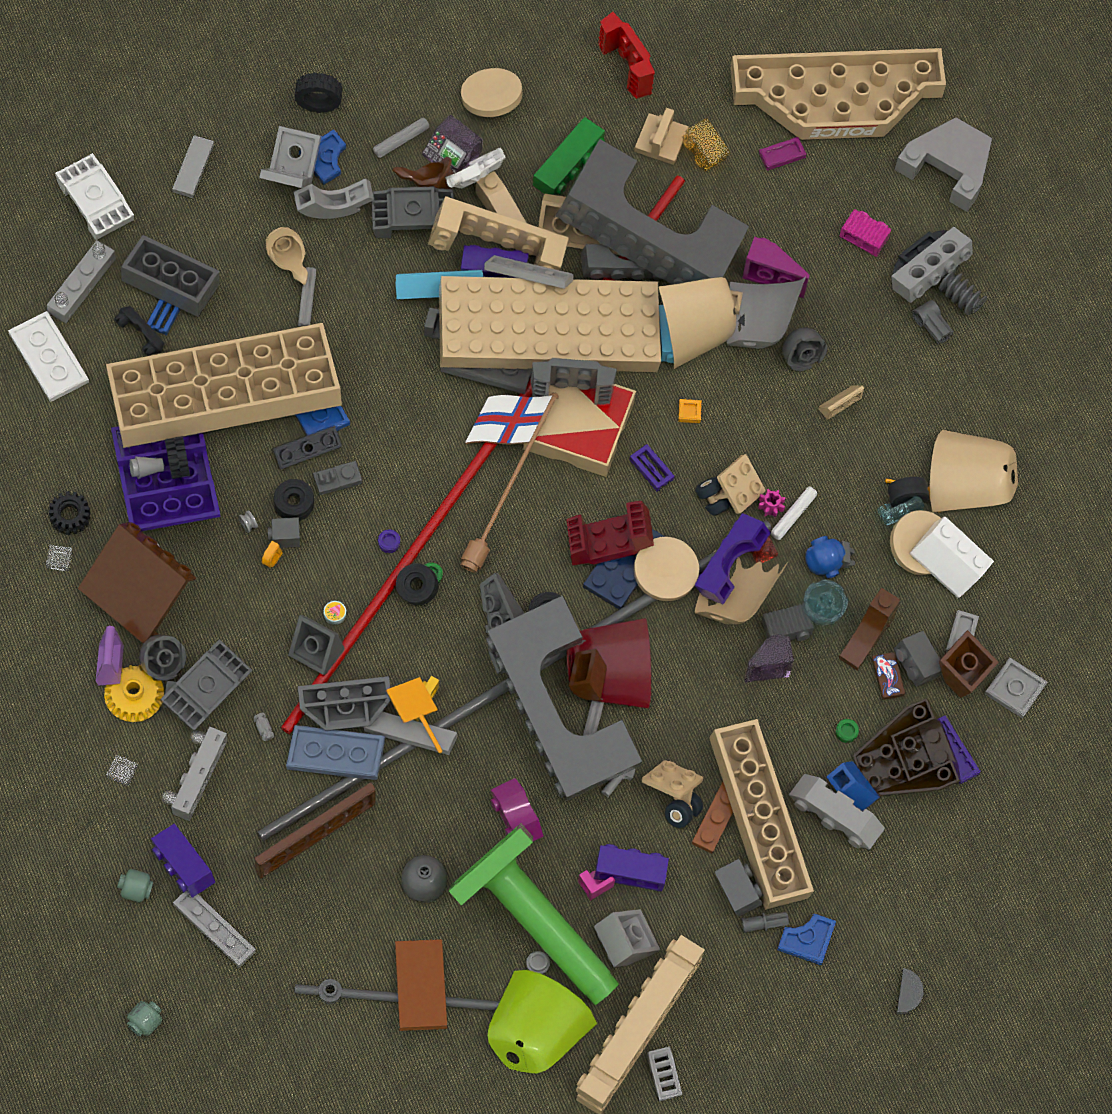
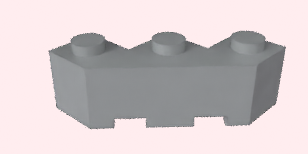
(836, 811)

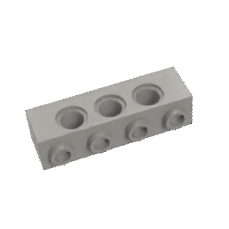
(932, 264)

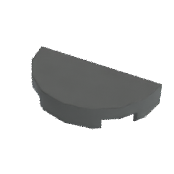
(910, 992)

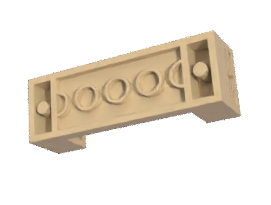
(493, 227)

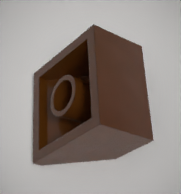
(966, 664)

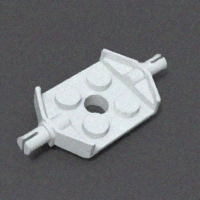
(478, 169)

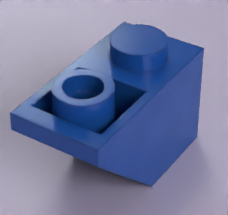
(852, 783)

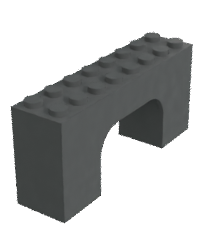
(600, 210)
(573, 759)

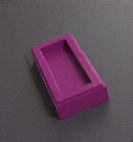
(782, 153)

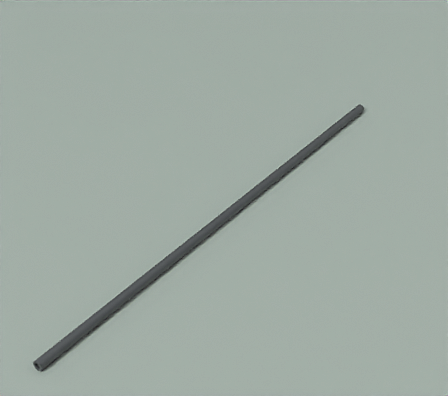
(448, 721)

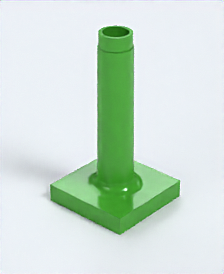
(536, 914)

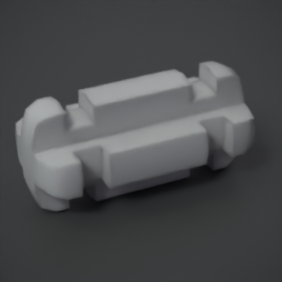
(263, 726)

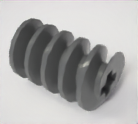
(961, 293)

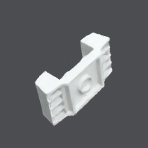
(95, 196)

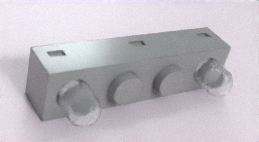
(81, 281)
(201, 769)

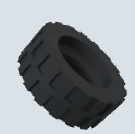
(318, 83)

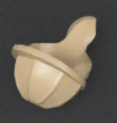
(287, 252)

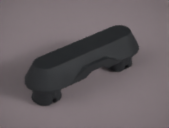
(129, 315)

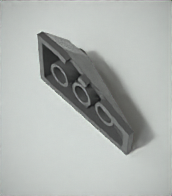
(498, 605)

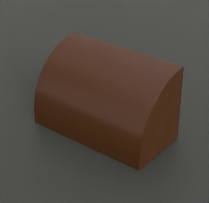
(588, 675)

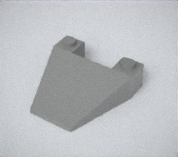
(954, 150)

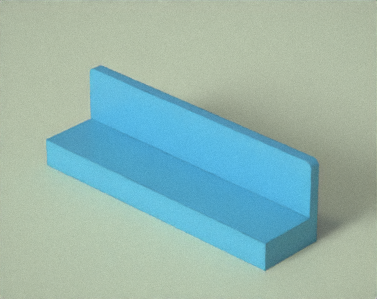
(426, 284)

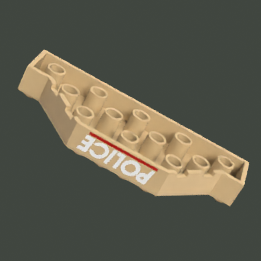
(838, 91)

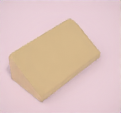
(841, 401)

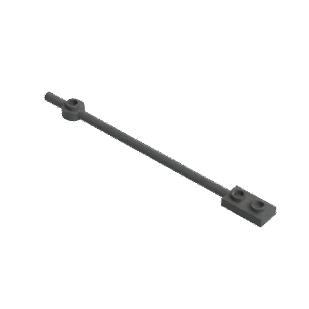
(381, 996)

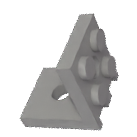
(284, 166)

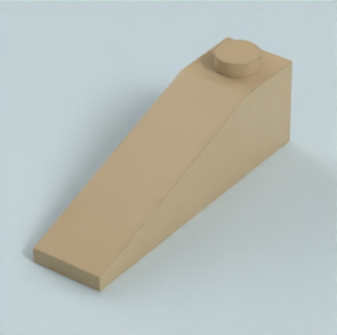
(496, 197)

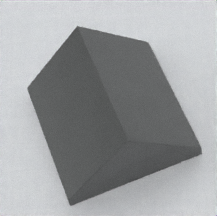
(315, 645)

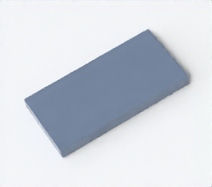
(335, 752)

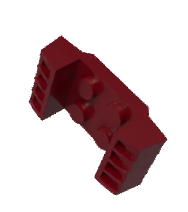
(610, 537)

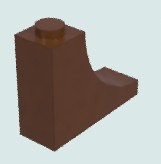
(872, 627)

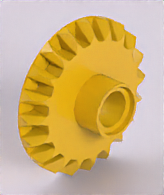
(134, 706)

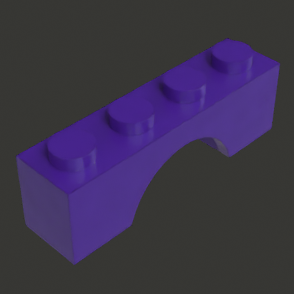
(745, 536)

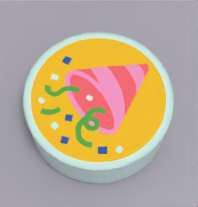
(334, 612)

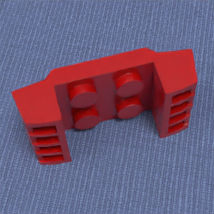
(620, 35)

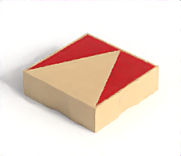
(584, 431)

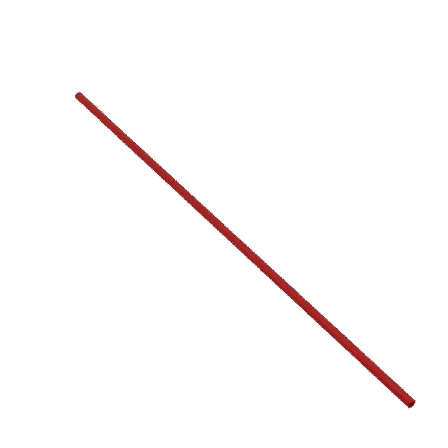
(440, 513)

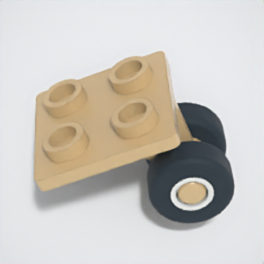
(739, 485)
(679, 784)

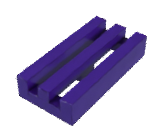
(662, 481)

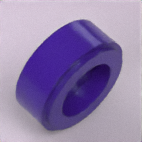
(389, 541)

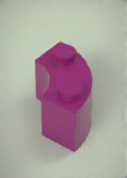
(515, 808)

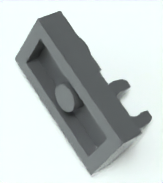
(337, 478)

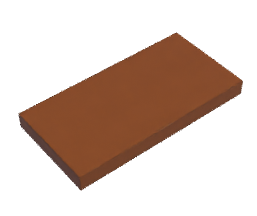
(420, 985)

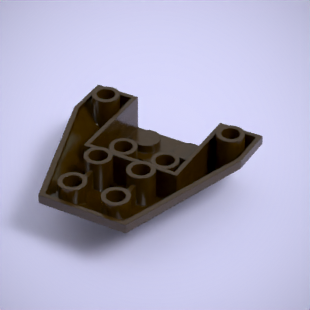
(909, 754)

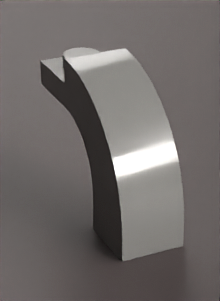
(333, 204)

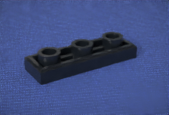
(294, 452)

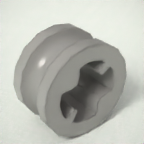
(248, 521)

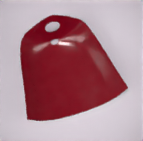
(628, 661)

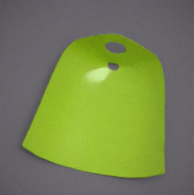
(541, 1016)

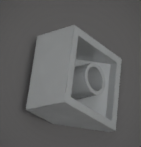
(626, 937)

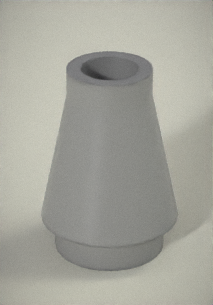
(145, 466)

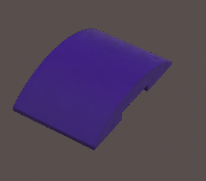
(159, 499)

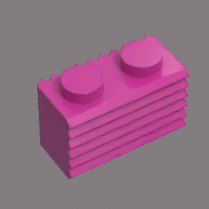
(865, 232)

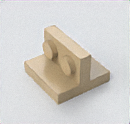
(661, 137)

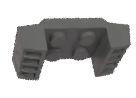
(406, 208)
(573, 373)
(206, 685)

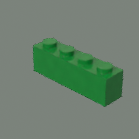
(568, 158)

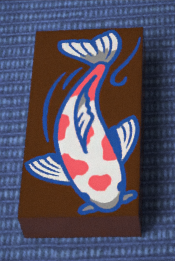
(888, 676)

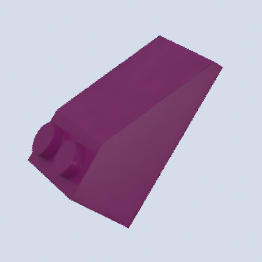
(771, 265)

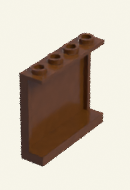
(135, 581)

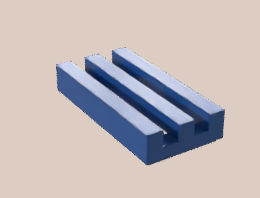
(153, 317)

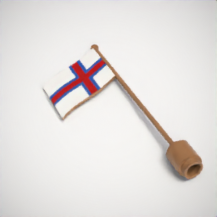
(508, 422)

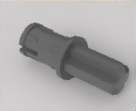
(765, 921)

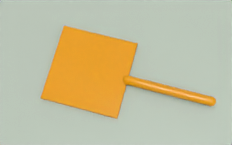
(414, 702)

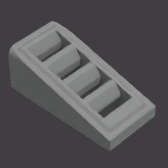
(660, 1053)

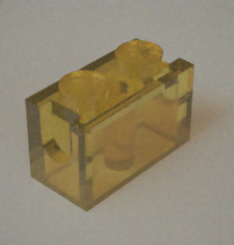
(705, 144)

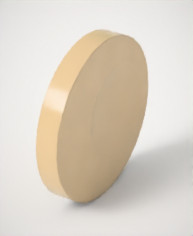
(491, 92)
(906, 535)
(666, 569)

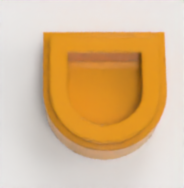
(272, 554)

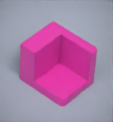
(592, 886)

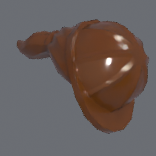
(428, 175)

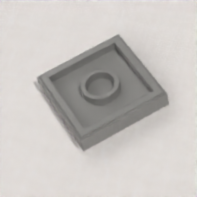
(1016, 688)

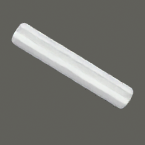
(793, 513)

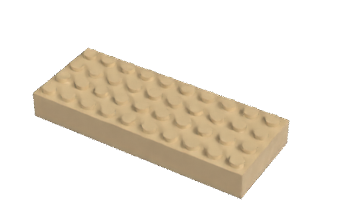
(524, 322)
(223, 385)

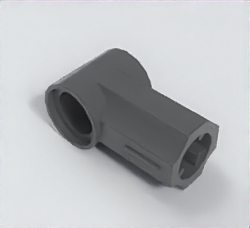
(929, 316)

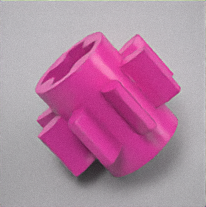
(768, 501)

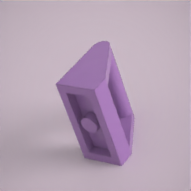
(109, 658)

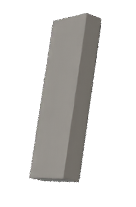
(193, 166)

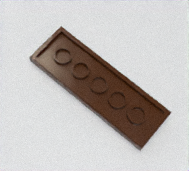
(315, 830)

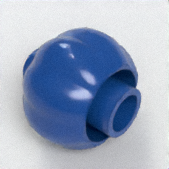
(825, 557)

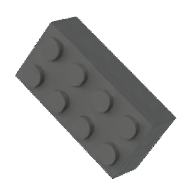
(170, 275)

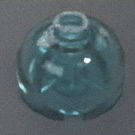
(825, 602)

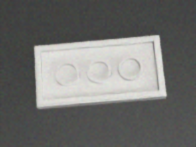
(48, 356)

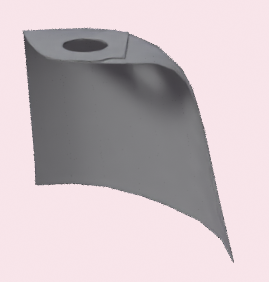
(766, 312)

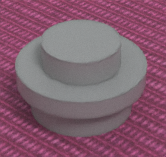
(538, 962)

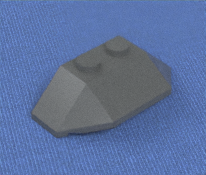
(345, 702)

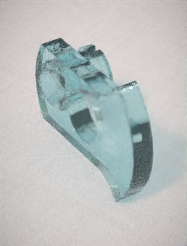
(892, 515)

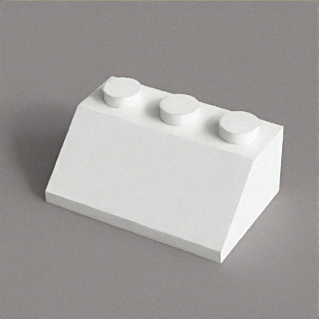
(951, 557)

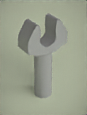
(612, 784)

